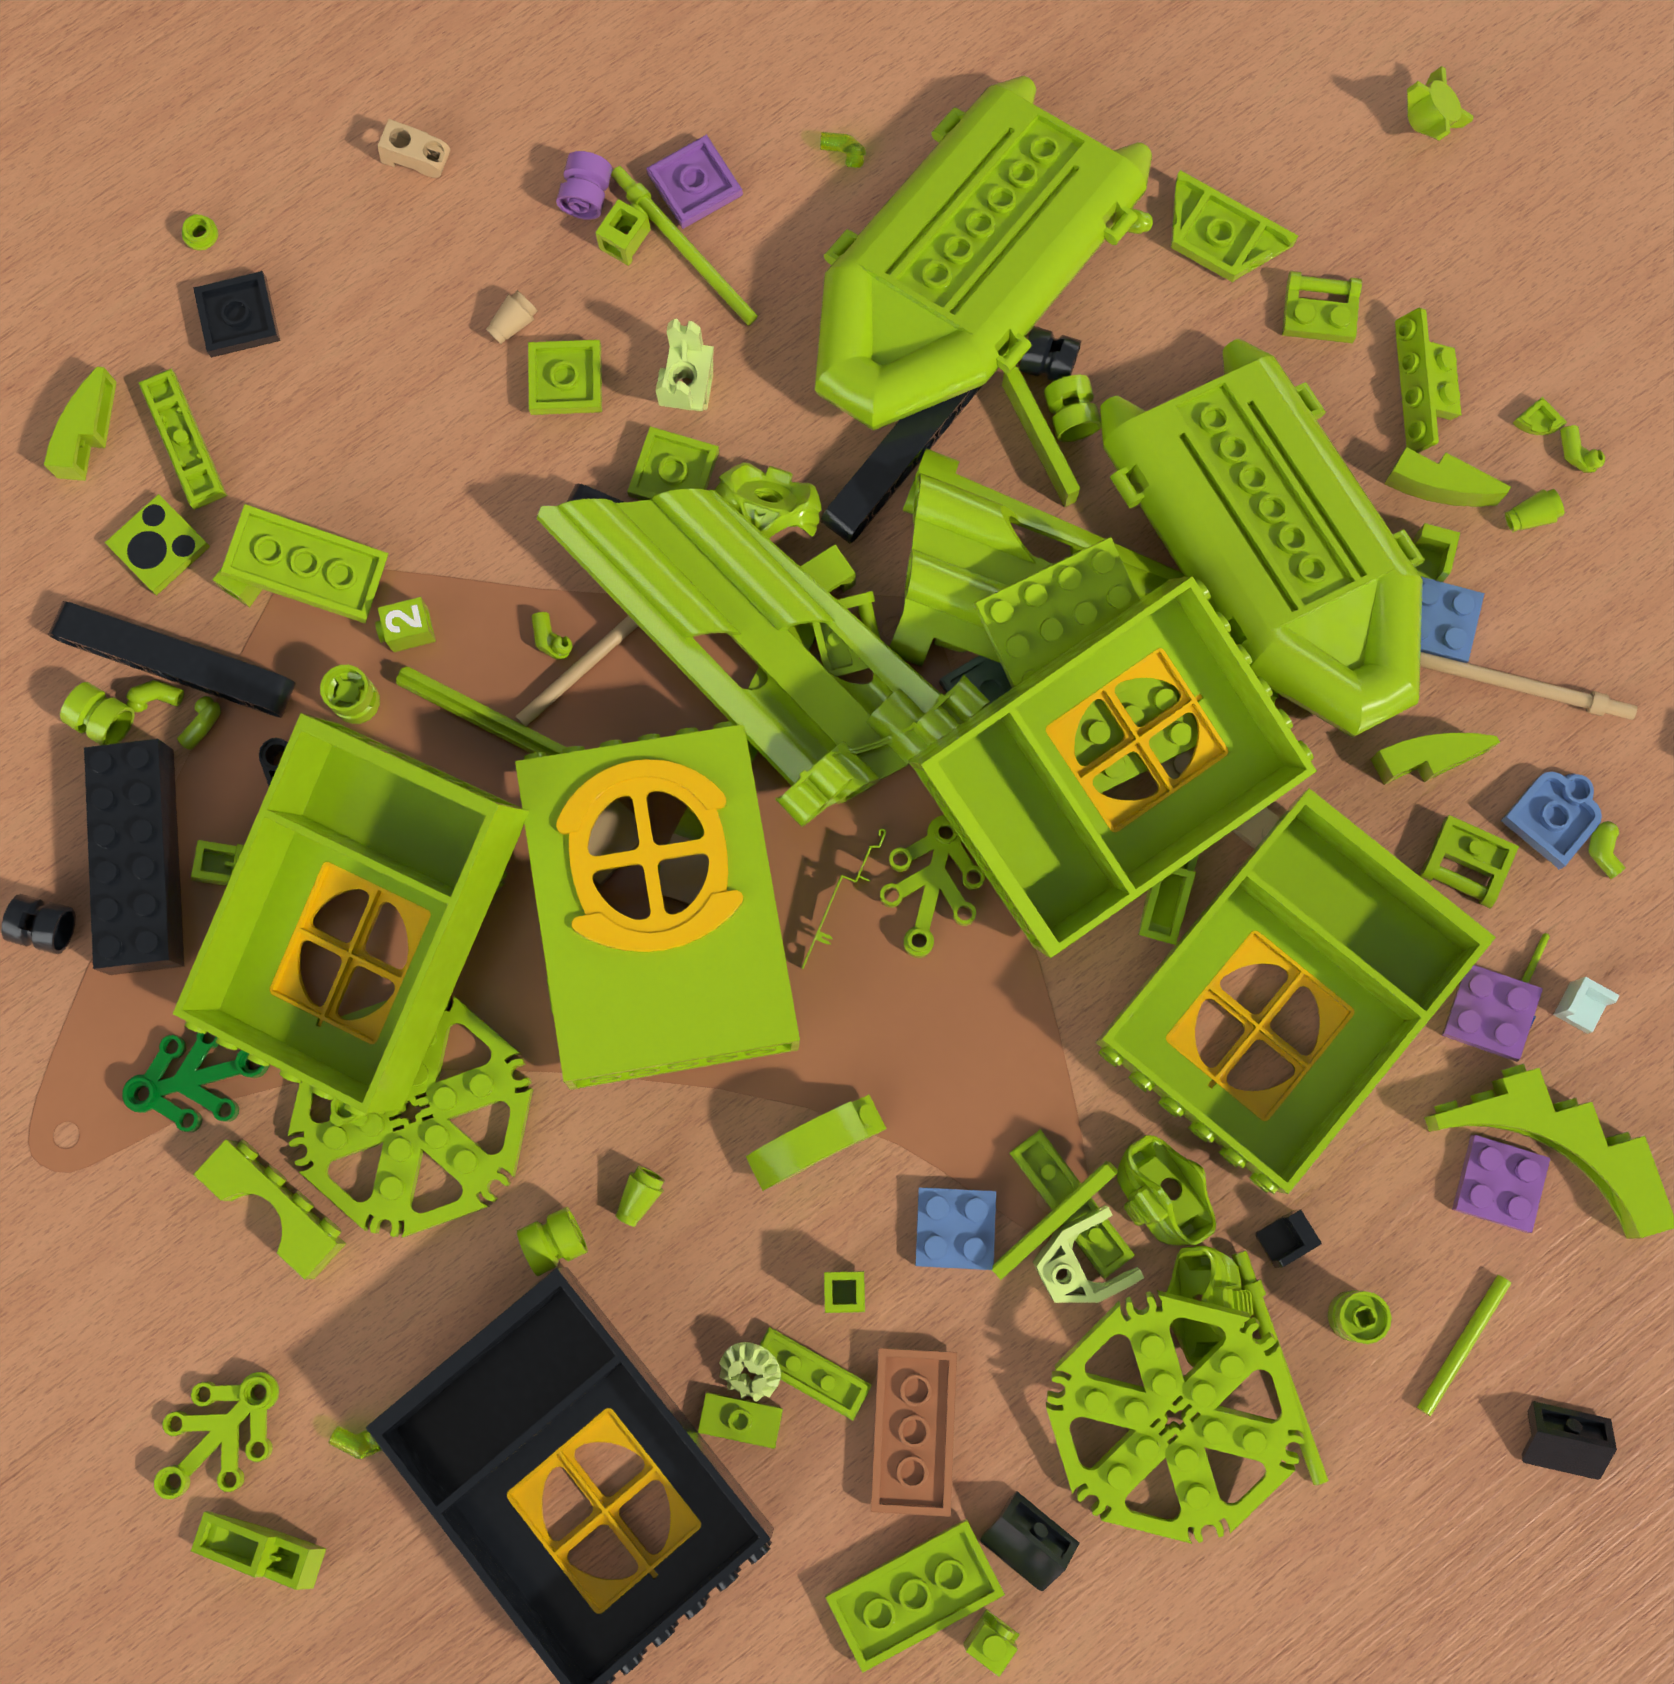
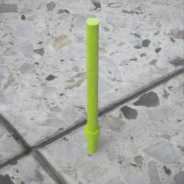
(642, 197)
(1260, 1312)

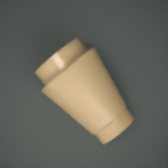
(511, 317)

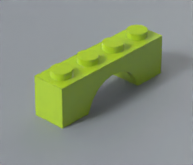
(306, 1239)

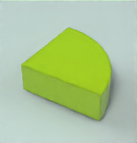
(1540, 419)

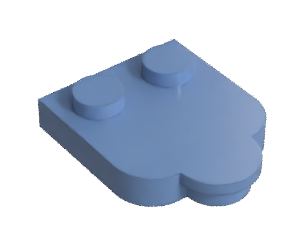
(1555, 815)

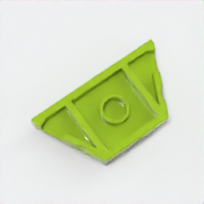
(1223, 231)

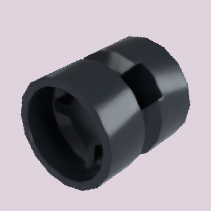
(1050, 354)
(41, 924)

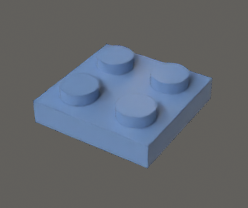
(1449, 619)
(955, 1228)

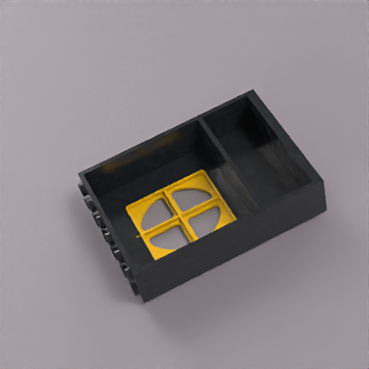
(515, 1407)

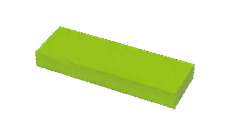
(816, 1375)

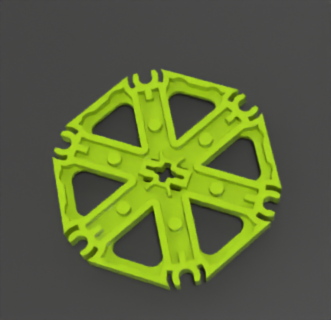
(437, 1136)
(1167, 1389)

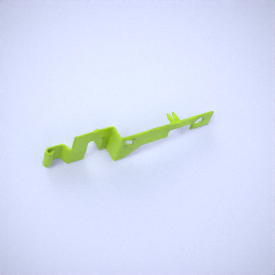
(819, 934)

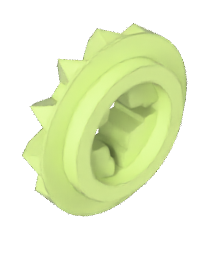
(757, 1361)

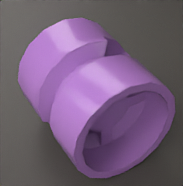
(585, 186)

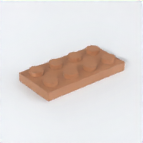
(914, 1432)

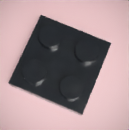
(236, 314)

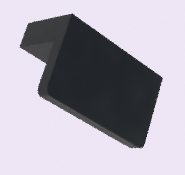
(1569, 1441)
(1030, 1542)

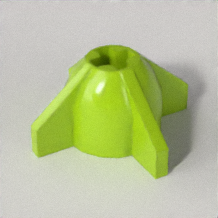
(1435, 107)

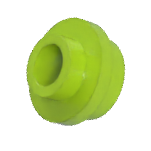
(196, 224)

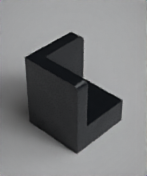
(1288, 1238)

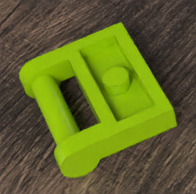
(1318, 317)
(834, 652)
(1474, 850)

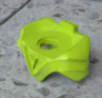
(770, 498)
(1173, 1222)
(1217, 1278)

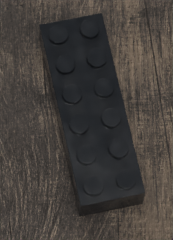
(133, 857)

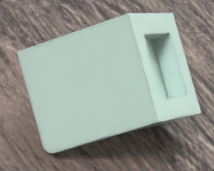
(1584, 1004)

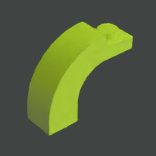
(815, 1141)

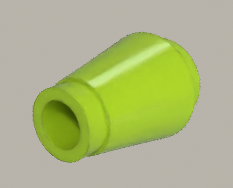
(1536, 511)
(639, 1195)

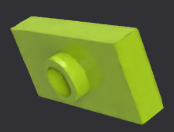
(740, 1420)

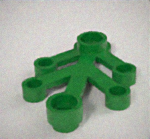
(187, 1082)

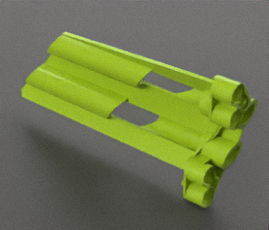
(970, 551)
(701, 568)

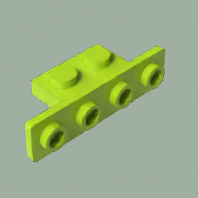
(1426, 381)

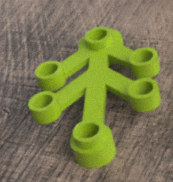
(934, 878)
(223, 1429)

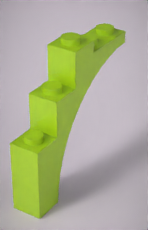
(1619, 1167)

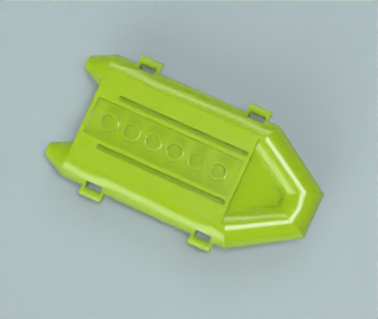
(968, 255)
(1278, 537)

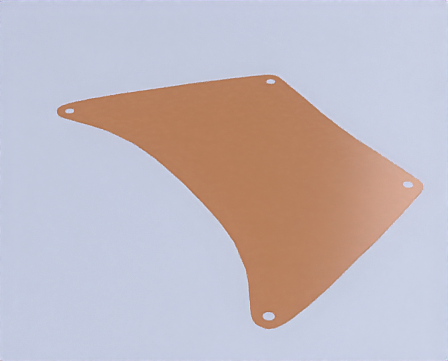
(943, 1043)

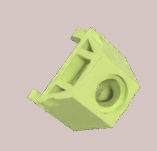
(686, 360)
(1059, 1255)

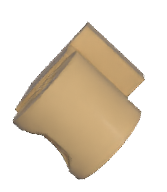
(412, 149)

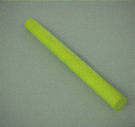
(1464, 1345)

